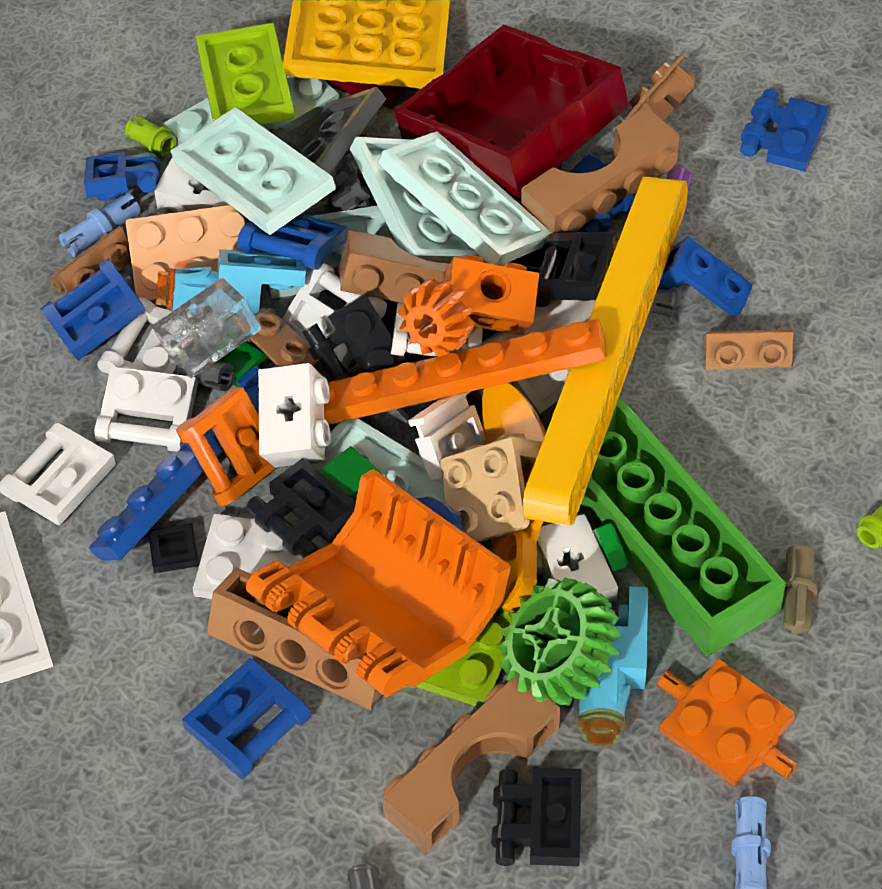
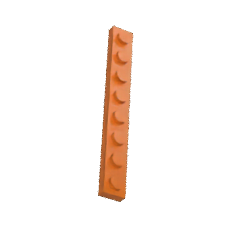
(465, 371)

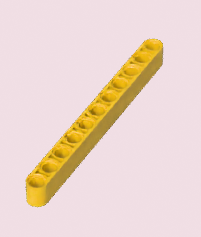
(594, 388)

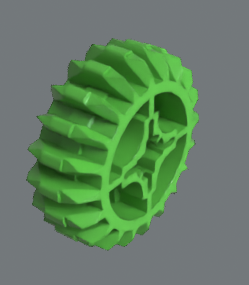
(560, 641)

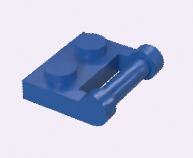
(300, 239)
(94, 310)
(236, 707)

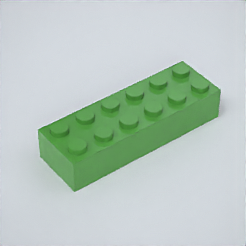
(679, 538)

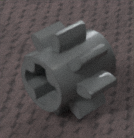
(350, 190)

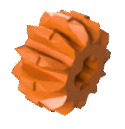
(436, 317)

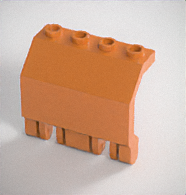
(391, 588)

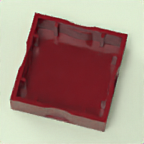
(517, 105)

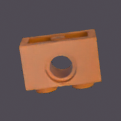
(515, 289)

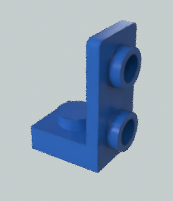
(706, 274)

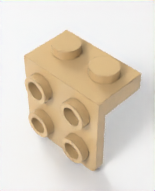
(489, 485)

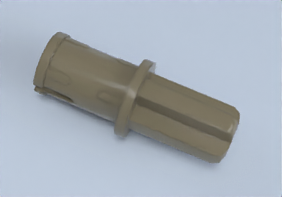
(799, 589)

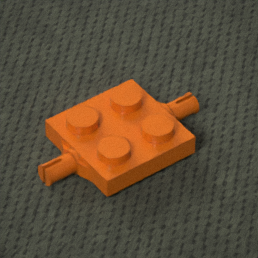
(727, 723)

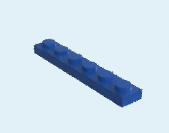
(151, 501)

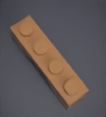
(569, 200)
(386, 271)
(508, 722)

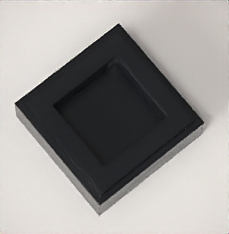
(173, 548)

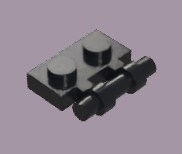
(362, 333)
(312, 499)
(554, 817)

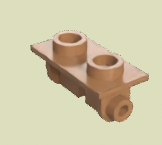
(669, 82)
(111, 246)
(280, 341)
(748, 349)

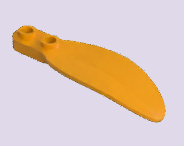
(503, 413)

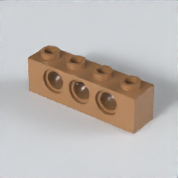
(256, 629)

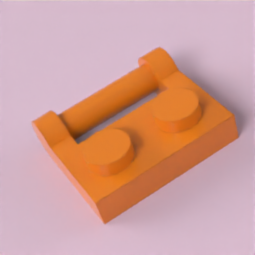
(237, 430)

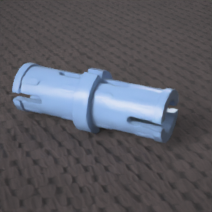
(98, 223)
(750, 844)

